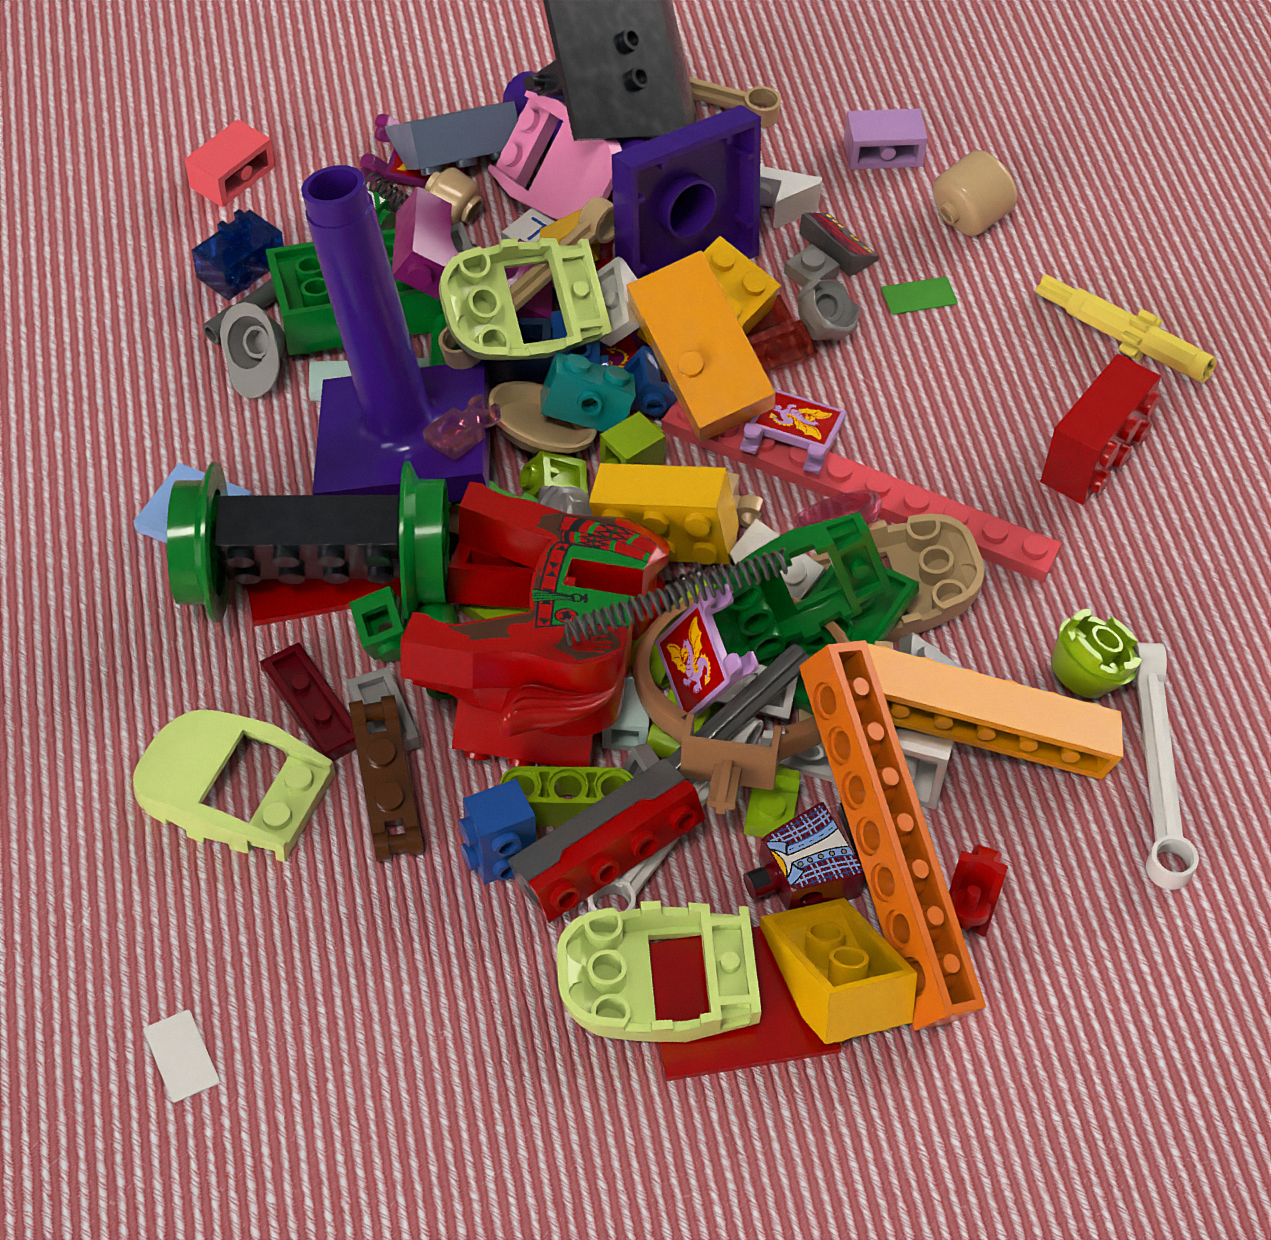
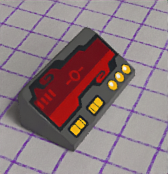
(836, 242)

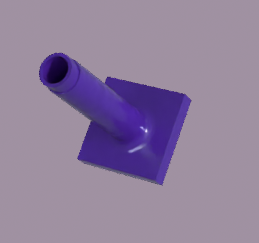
(681, 187)
(380, 410)

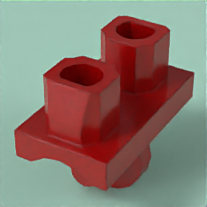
(977, 887)

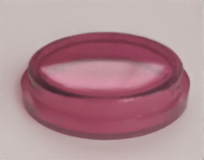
(863, 501)

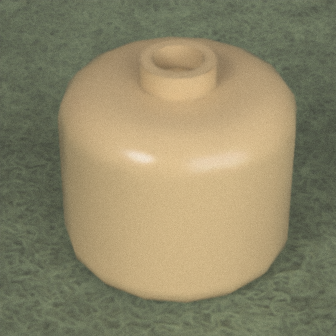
(974, 193)

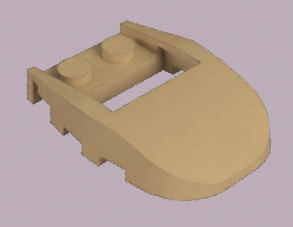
(940, 557)

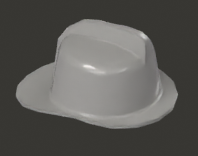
(251, 349)

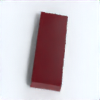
(310, 701)

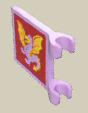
(796, 423)
(697, 658)

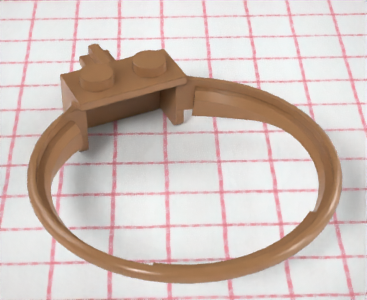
(714, 760)

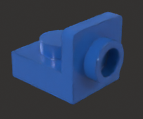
(651, 393)

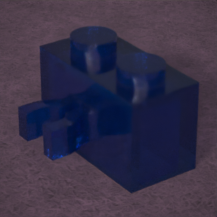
(236, 253)

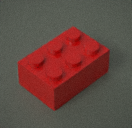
(1101, 429)

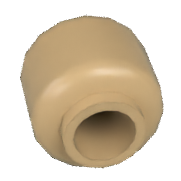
(459, 191)

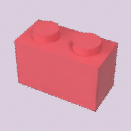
(229, 163)

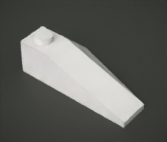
(924, 754)

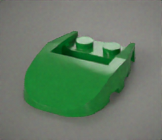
(765, 613)

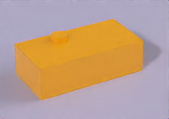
(700, 346)

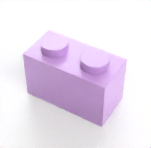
(885, 138)

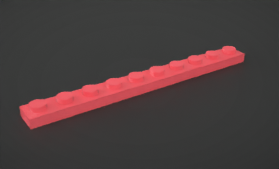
(995, 538)

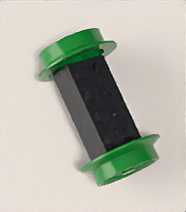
(306, 538)

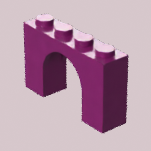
(426, 246)

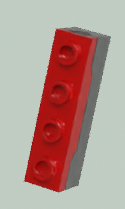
(607, 839)

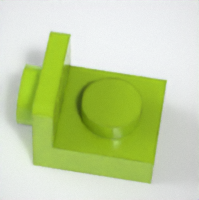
(553, 469)
(774, 807)

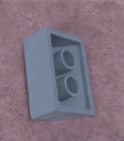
(454, 137)

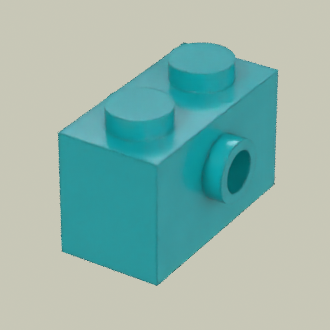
(587, 392)

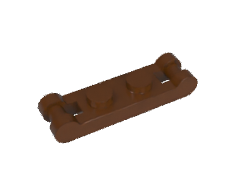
(385, 778)

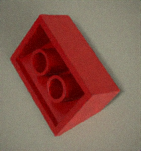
(479, 737)

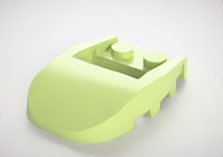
(482, 309)
(188, 759)
(609, 974)

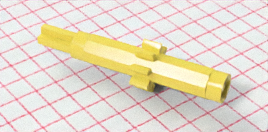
(1137, 333)

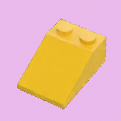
(840, 970)

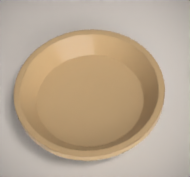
(528, 428)

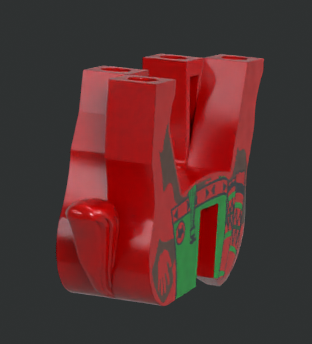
(556, 568)

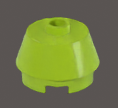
(1094, 655)

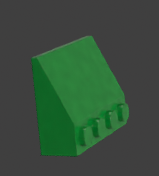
(306, 306)

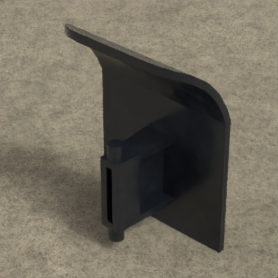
(617, 68)

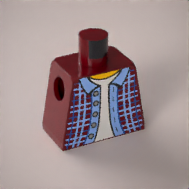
(806, 862)

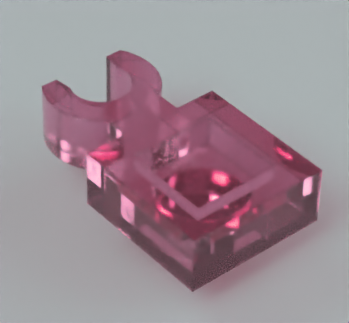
(460, 431)

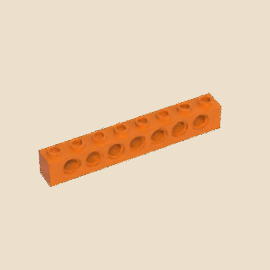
(891, 831)

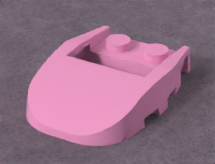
(571, 170)

